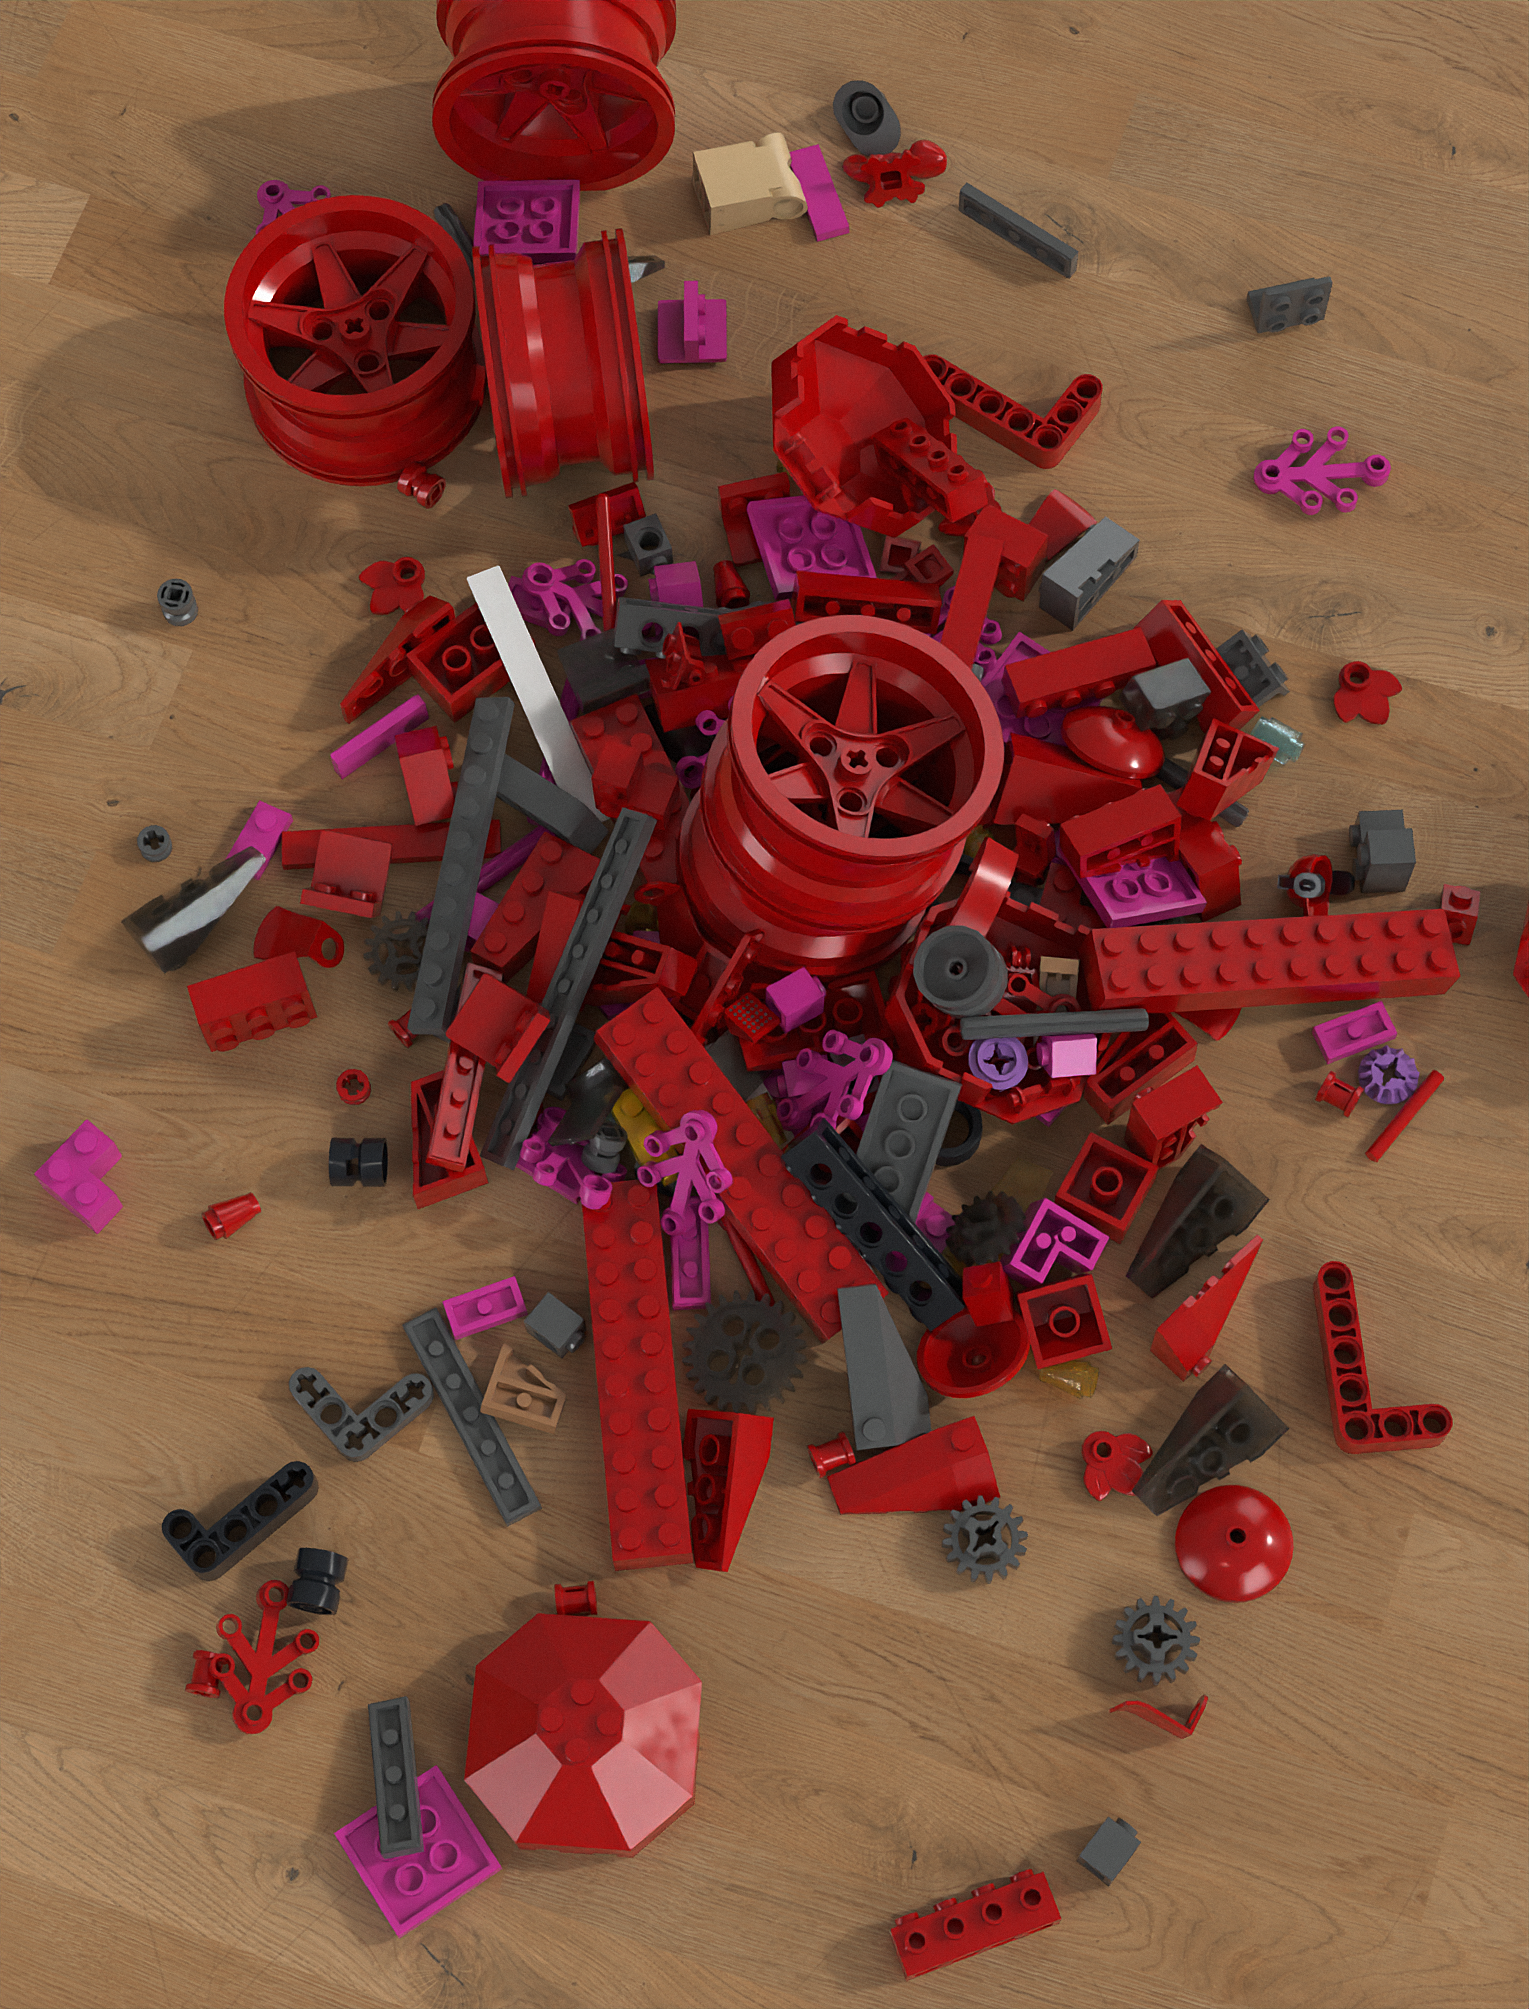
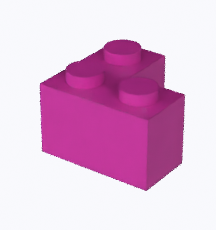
(677, 585)
(75, 1174)
(1050, 1237)

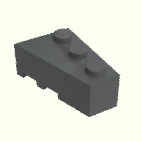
(1086, 572)

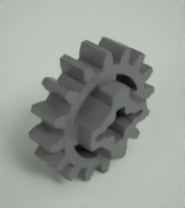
(999, 1551)
(1173, 1640)

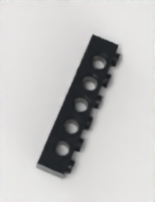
(875, 1205)

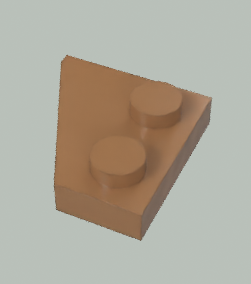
(522, 1394)

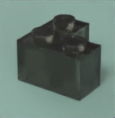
(1165, 698)

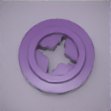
(1006, 1048)
(1396, 1089)

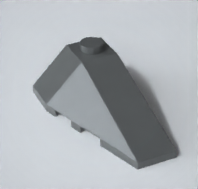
(883, 1385)

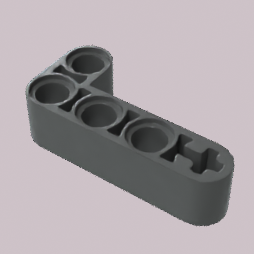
(549, 806)

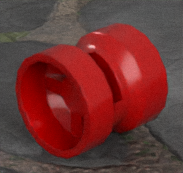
(424, 486)

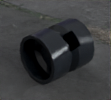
(371, 1166)
(318, 1575)

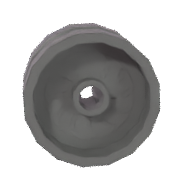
(941, 977)

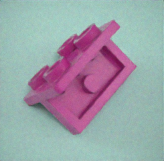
(692, 328)

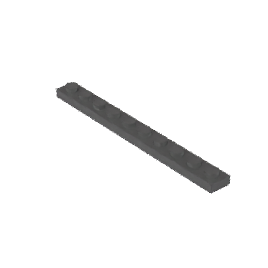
(461, 866)
(570, 985)

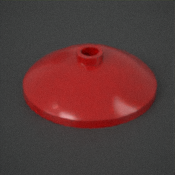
(1112, 742)
(971, 1359)
(1227, 1568)

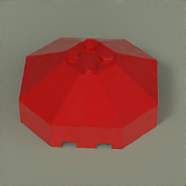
(829, 403)
(1012, 926)
(584, 1735)

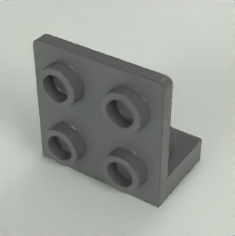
(1289, 304)

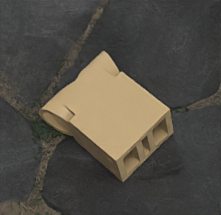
(747, 184)

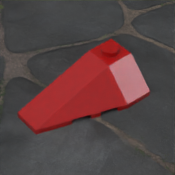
(389, 665)
(850, 1007)
(1193, 1328)
(726, 1466)
(920, 1475)

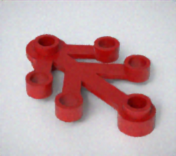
(1041, 999)
(261, 1663)

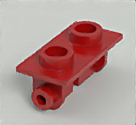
(683, 658)

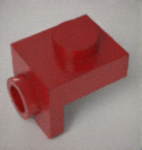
(1034, 845)
(1461, 911)

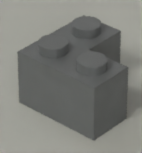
(1383, 851)

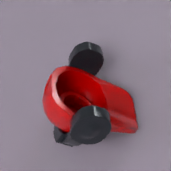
(1312, 882)

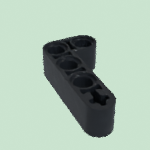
(244, 1514)

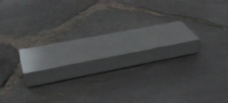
(1018, 230)
(395, 1778)

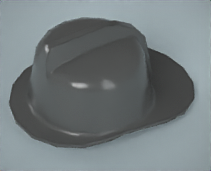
(867, 118)

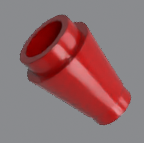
(729, 586)
(230, 1215)

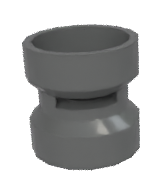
(177, 602)
(603, 1150)

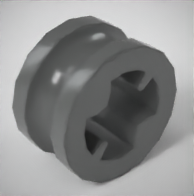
(154, 832)

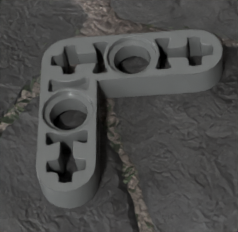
(350, 1423)

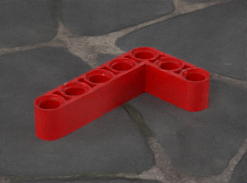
(1010, 414)
(1355, 1377)

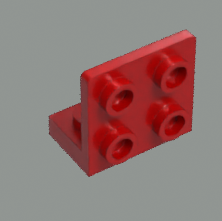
(733, 501)
(349, 874)
(498, 1025)

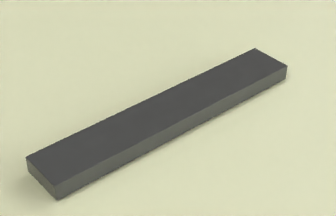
(477, 1430)

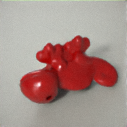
(891, 172)

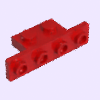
(714, 980)

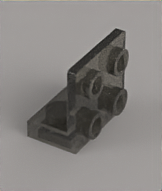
(601, 672)

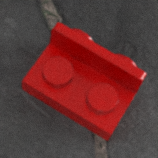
(625, 508)

